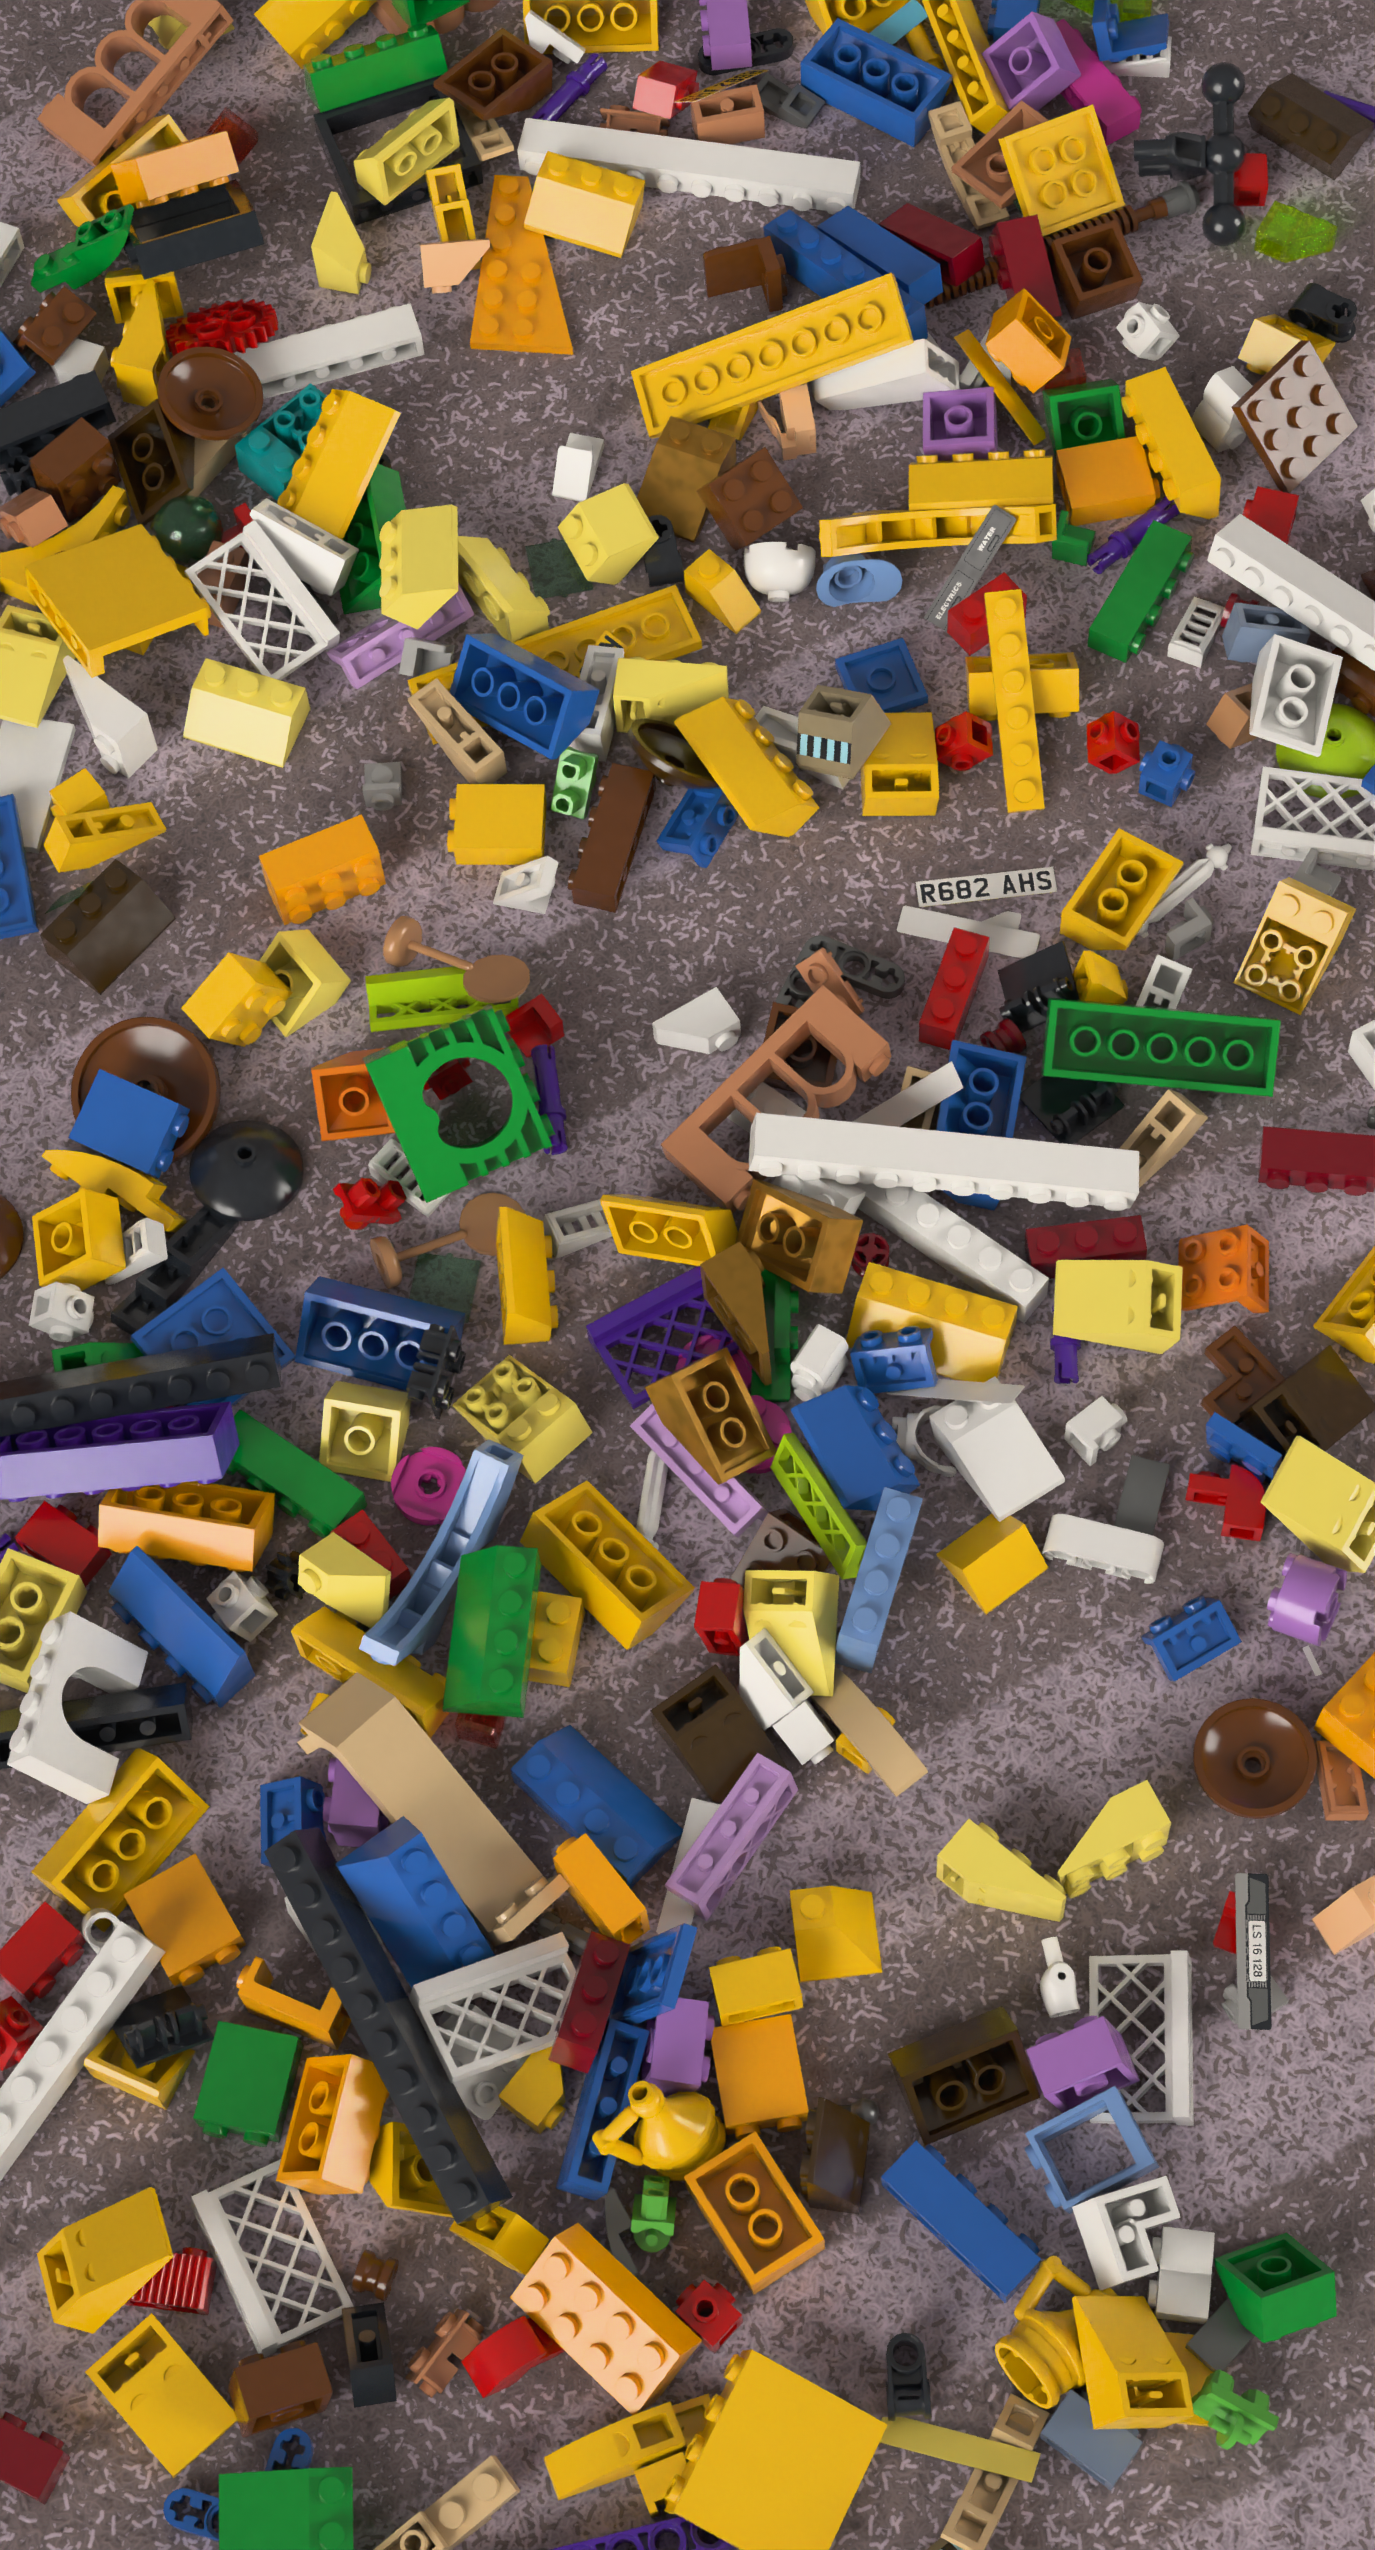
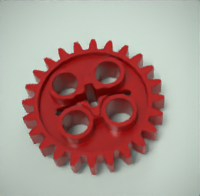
(227, 327)

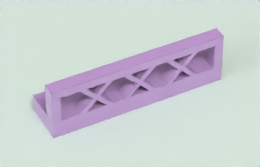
(378, 650)
(727, 1501)
(732, 1835)

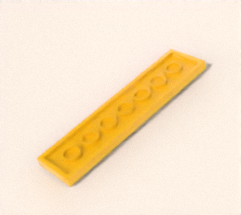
(774, 355)
(650, 626)

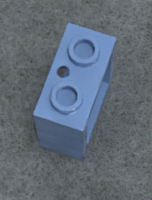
(1129, 2129)

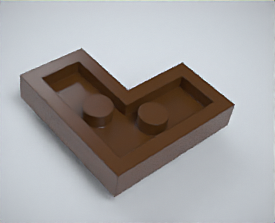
(1246, 1371)

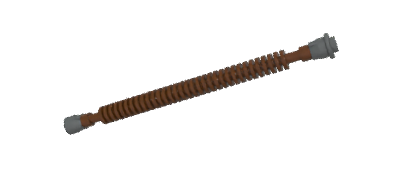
(1168, 203)

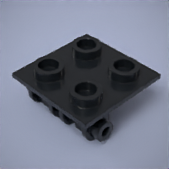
(1034, 980)
(1071, 1106)
(434, 1381)
(162, 2026)

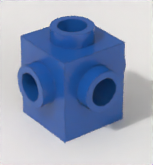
(1166, 773)

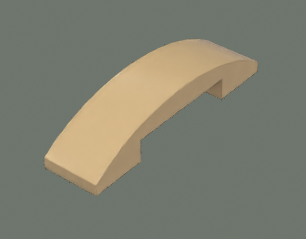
(485, 135)
(954, 140)
(871, 1734)
(987, 2492)

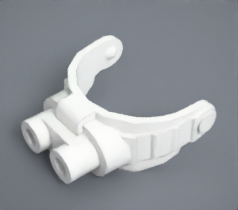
(906, 1438)

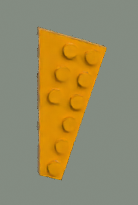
(516, 287)

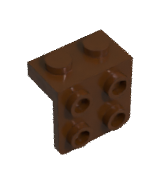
(746, 267)
(55, 326)

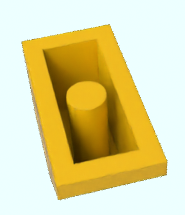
(720, 591)
(1099, 980)
(536, 2092)
(504, 2238)

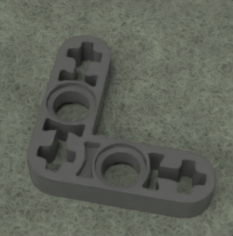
(843, 954)

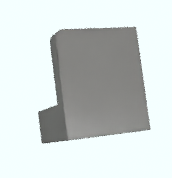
(424, 656)
(1316, 876)

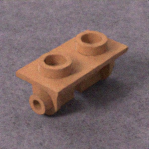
(621, 118)
(823, 970)
(432, 2363)

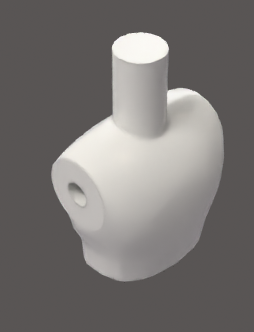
(1057, 1982)

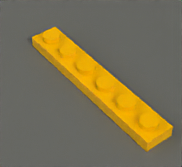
(1014, 701)

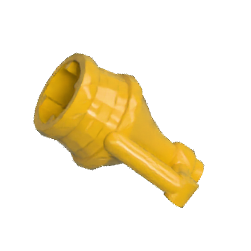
(671, 2137)
(1044, 2346)

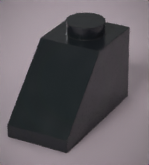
(369, 2354)

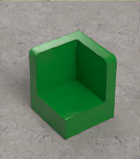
(1072, 542)

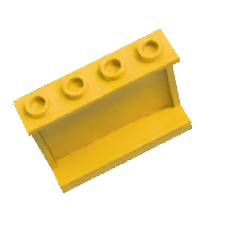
(114, 595)
(774, 2460)

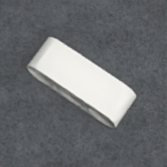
(1103, 1546)

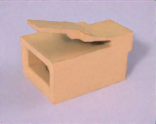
(797, 423)

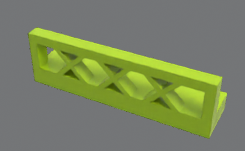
(422, 989)
(819, 1506)

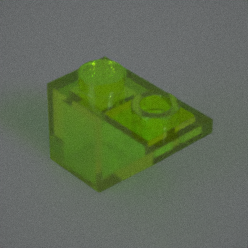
(1293, 235)

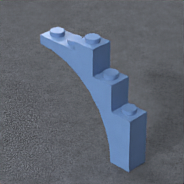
(471, 1523)

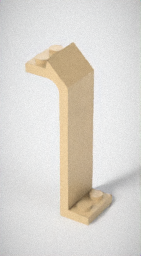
(415, 1780)

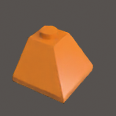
(348, 1098)

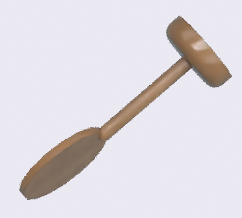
(486, 980)
(476, 1226)

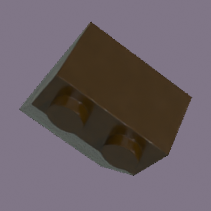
(153, 460)

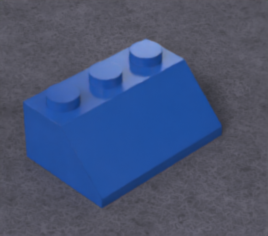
(855, 1446)

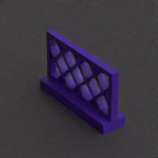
(649, 1311)

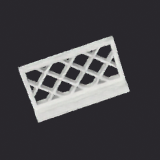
(288, 587)
(1296, 843)
(483, 1981)
(1177, 2029)
(236, 2269)

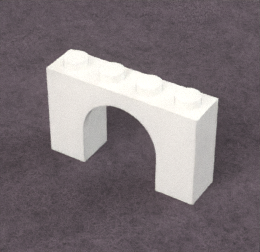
(44, 1741)

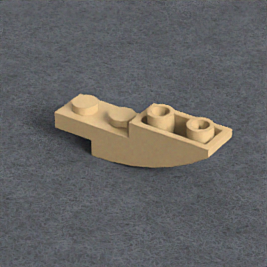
(457, 2512)

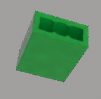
(248, 2083)

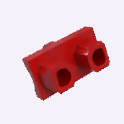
(370, 1203)

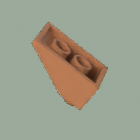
(984, 163)

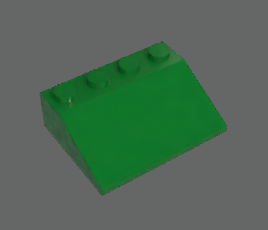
(287, 2509)

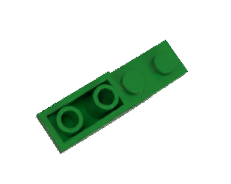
(92, 252)

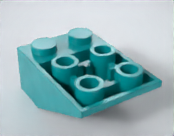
(279, 441)

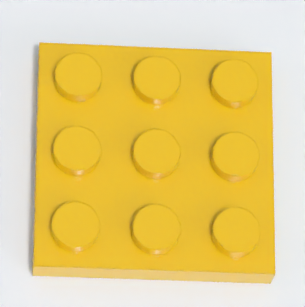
(1062, 170)

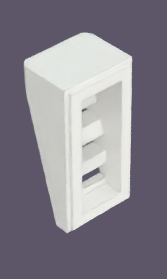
(1146, 67)
(1190, 652)
(383, 1159)
(574, 1241)
(153, 1248)

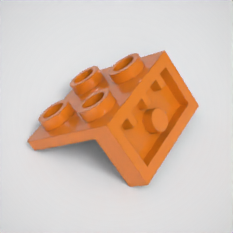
(1225, 1269)

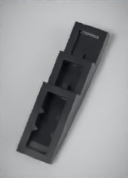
(167, 1281)

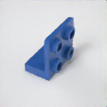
(1122, 39)

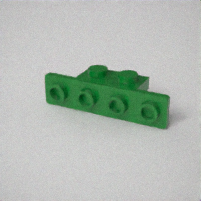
(782, 1337)

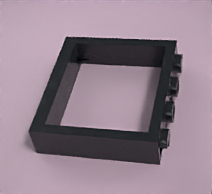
(374, 109)
(192, 230)

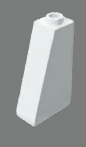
(889, 378)

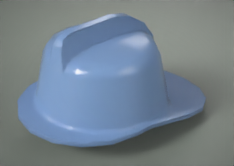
(857, 580)

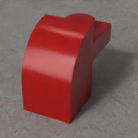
(1239, 1494)
(509, 2355)

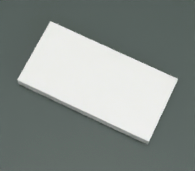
(30, 768)

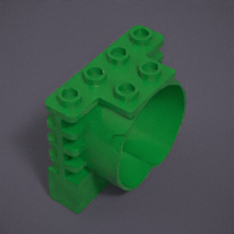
(400, 1077)

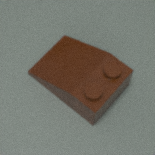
(498, 77)

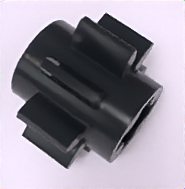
(18, 475)
(283, 1576)

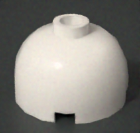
(778, 569)

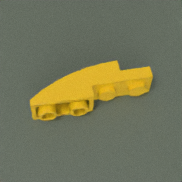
(115, 1178)
(625, 2446)

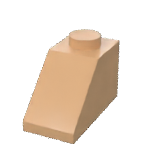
(450, 262)
(1348, 1917)

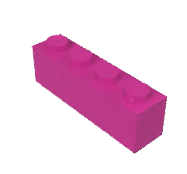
(1114, 107)

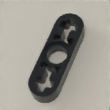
(771, 55)

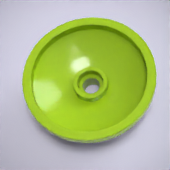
(1348, 757)

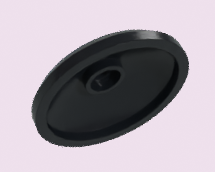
(249, 1186)

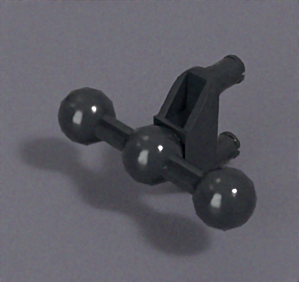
(1191, 155)

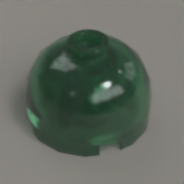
(187, 527)

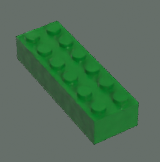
(1160, 1047)

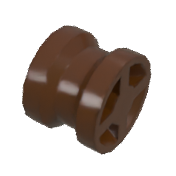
(375, 2275)

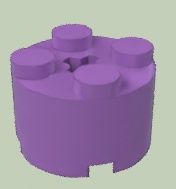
(1307, 1599)

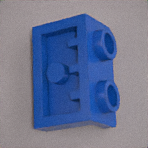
(699, 825)
(894, 1360)
(1191, 1636)
(289, 1807)

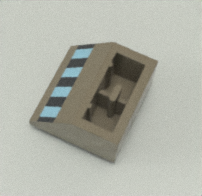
(838, 731)

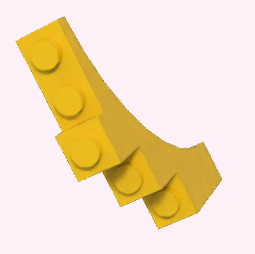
(98, 523)
(929, 528)

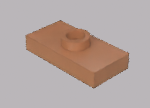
(1340, 1784)

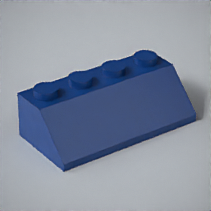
(874, 81)
(522, 694)
(985, 1103)
(366, 1331)
(179, 1629)
(595, 1798)
(413, 1904)

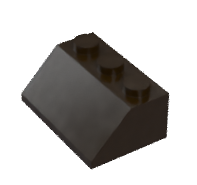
(1309, 124)
(107, 927)
(964, 2075)

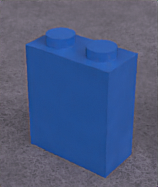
(130, 1124)

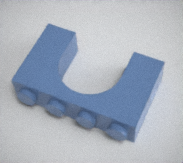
(877, 1580)

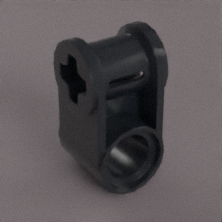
(1322, 310)
(663, 558)
(907, 2385)

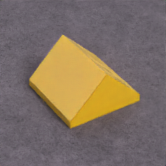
(994, 1560)
(152, 2082)

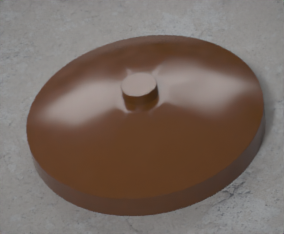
(159, 1059)

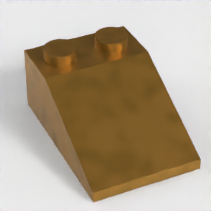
(681, 464)
(799, 1237)
(735, 1294)
(713, 1416)

